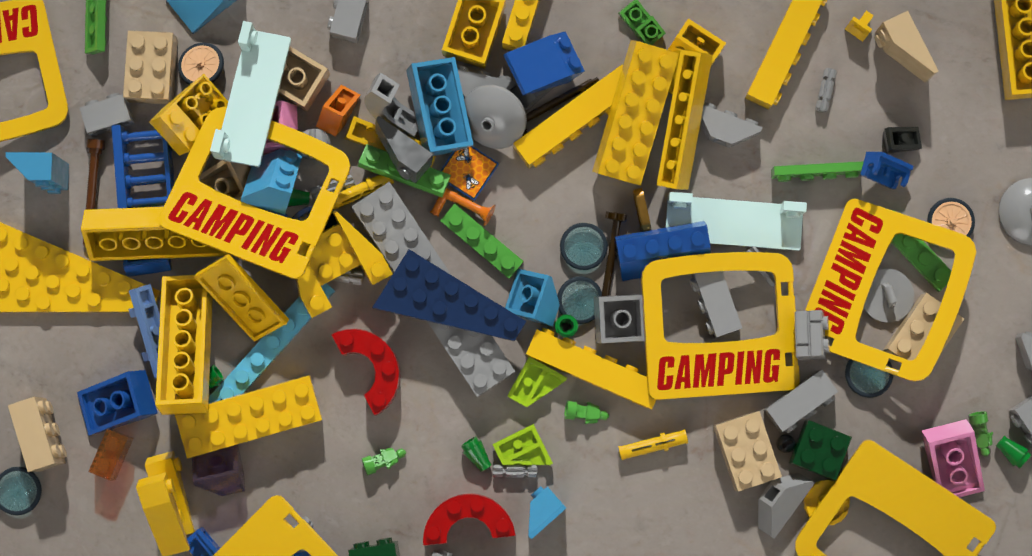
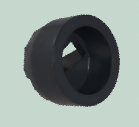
(782, 439)

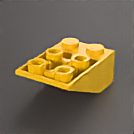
(695, 39)
(185, 114)

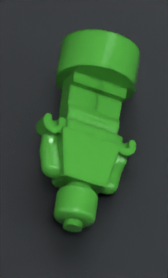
(590, 413)
(983, 437)
(387, 458)

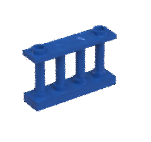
(122, 160)

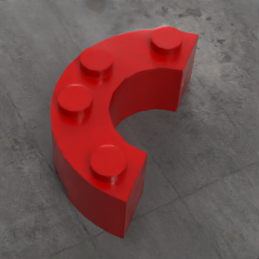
(384, 361)
(466, 506)

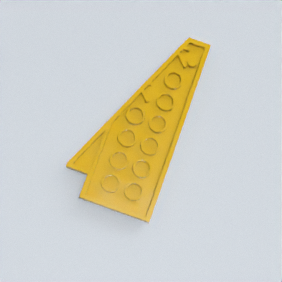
(50, 279)

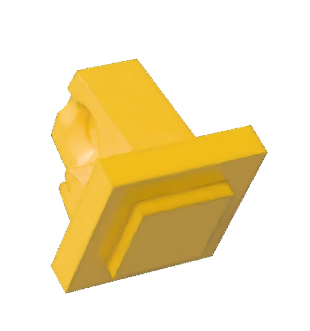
(859, 27)

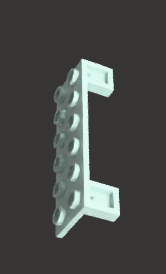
(252, 97)
(740, 221)

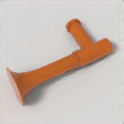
(484, 212)

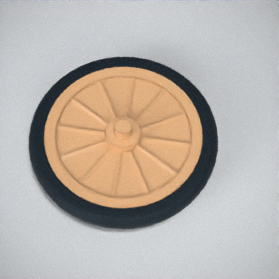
(199, 60)
(952, 215)

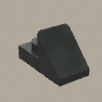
(901, 139)

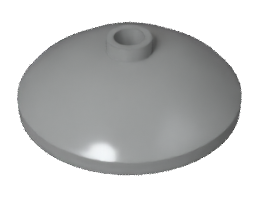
(501, 110)
(1016, 211)

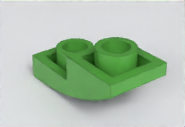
(641, 23)

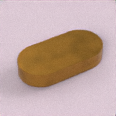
(641, 209)

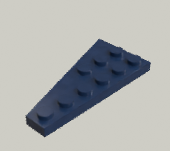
(435, 296)

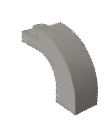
(382, 102)

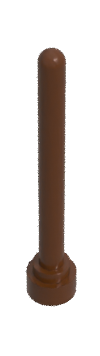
(95, 148)

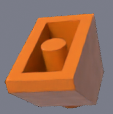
(337, 110)

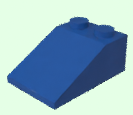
(544, 63)
(117, 402)

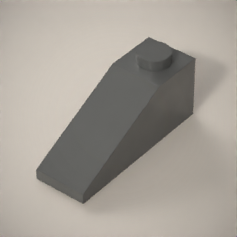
(406, 154)

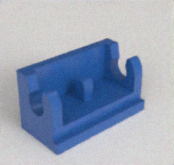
(885, 169)
(202, 543)

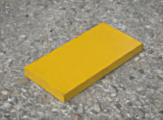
(241, 297)

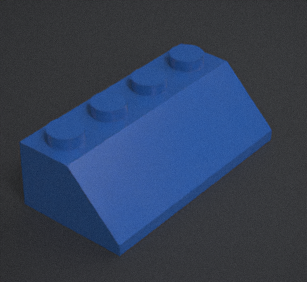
(641, 248)

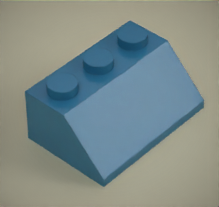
(42, 169)
(273, 181)

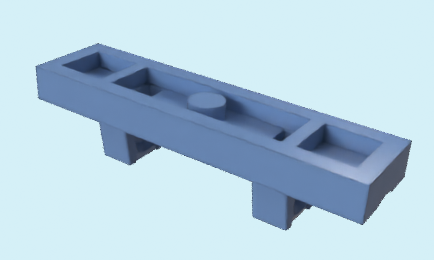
(144, 302)

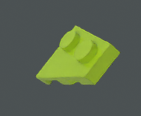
(534, 382)
(523, 448)

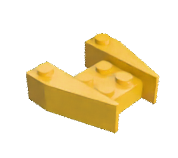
(336, 253)
(166, 503)

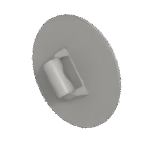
(889, 296)

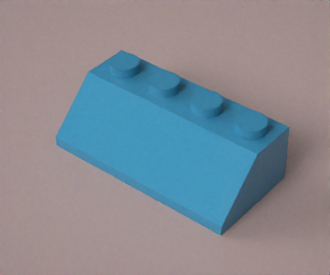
(439, 106)

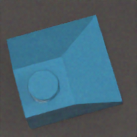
(533, 297)
(543, 510)

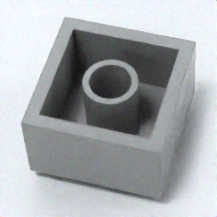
(619, 318)

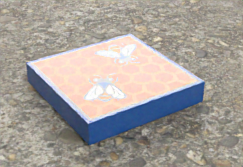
(469, 171)

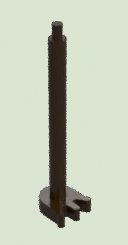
(560, 99)
(617, 219)

